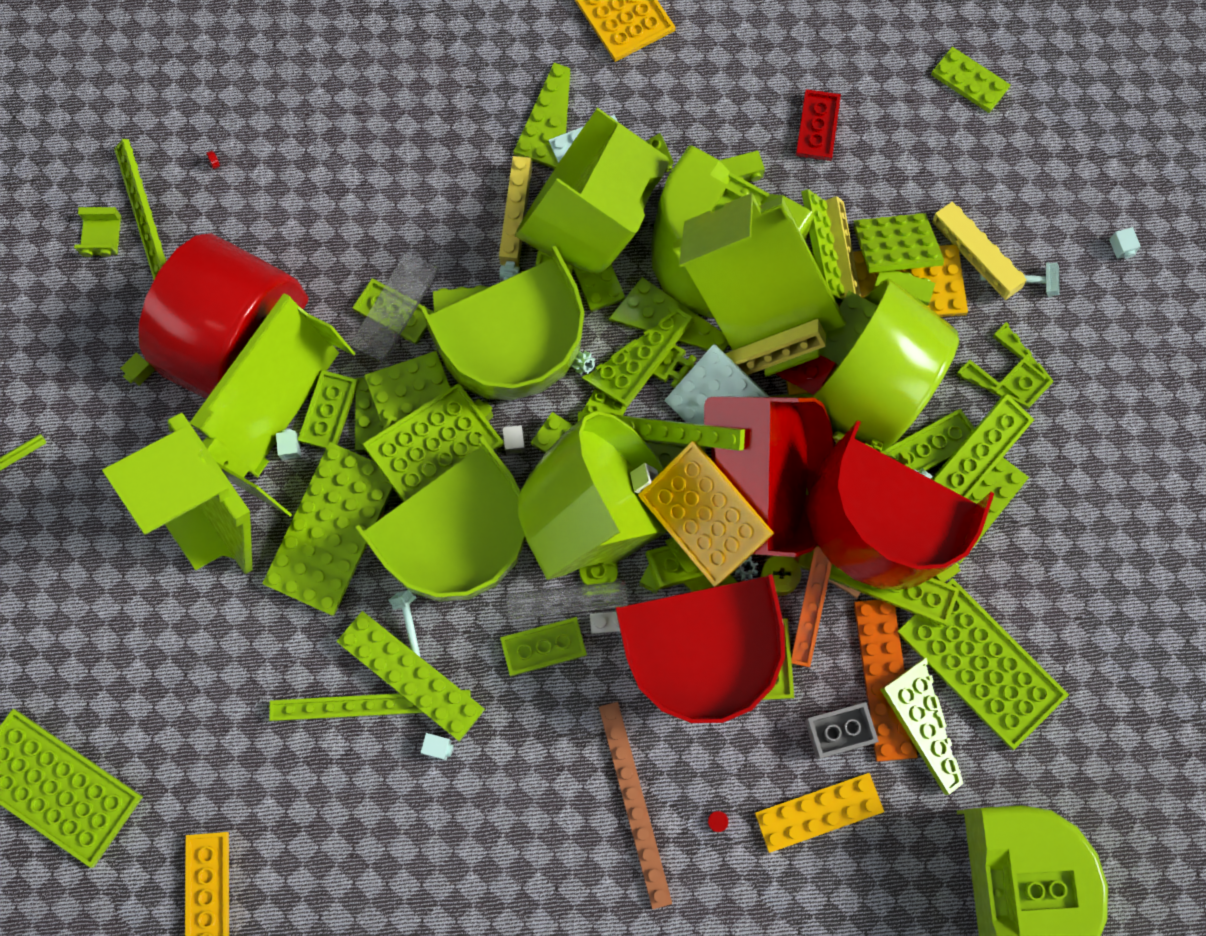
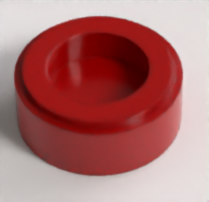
(213, 159)
(718, 821)

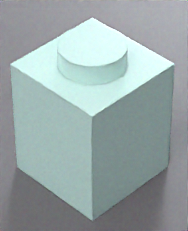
(1125, 243)
(288, 444)
(437, 746)

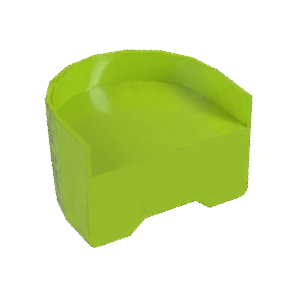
(692, 188)
(594, 196)
(513, 334)
(890, 367)
(582, 500)
(454, 532)
(1033, 874)

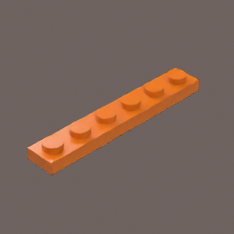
(811, 609)

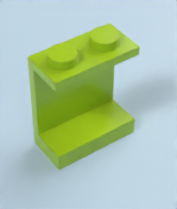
(99, 231)

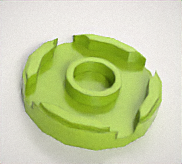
(599, 574)

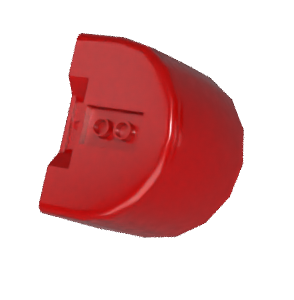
(208, 309)
(779, 461)
(887, 519)
(706, 649)

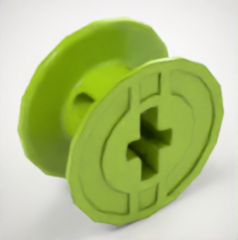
(786, 565)

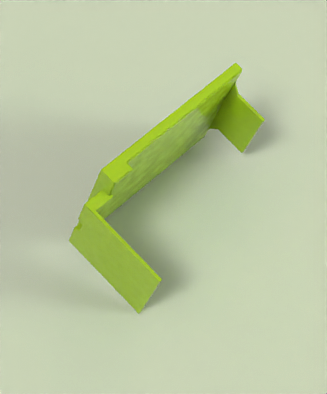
(756, 273)
(266, 391)
(188, 492)

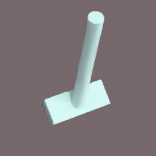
(1051, 279)
(402, 600)

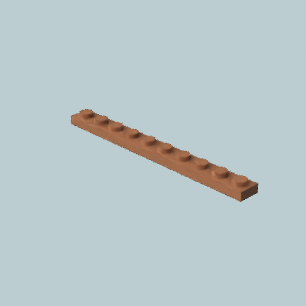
(635, 806)

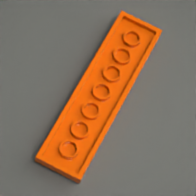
(881, 664)

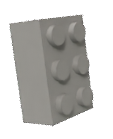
(841, 730)

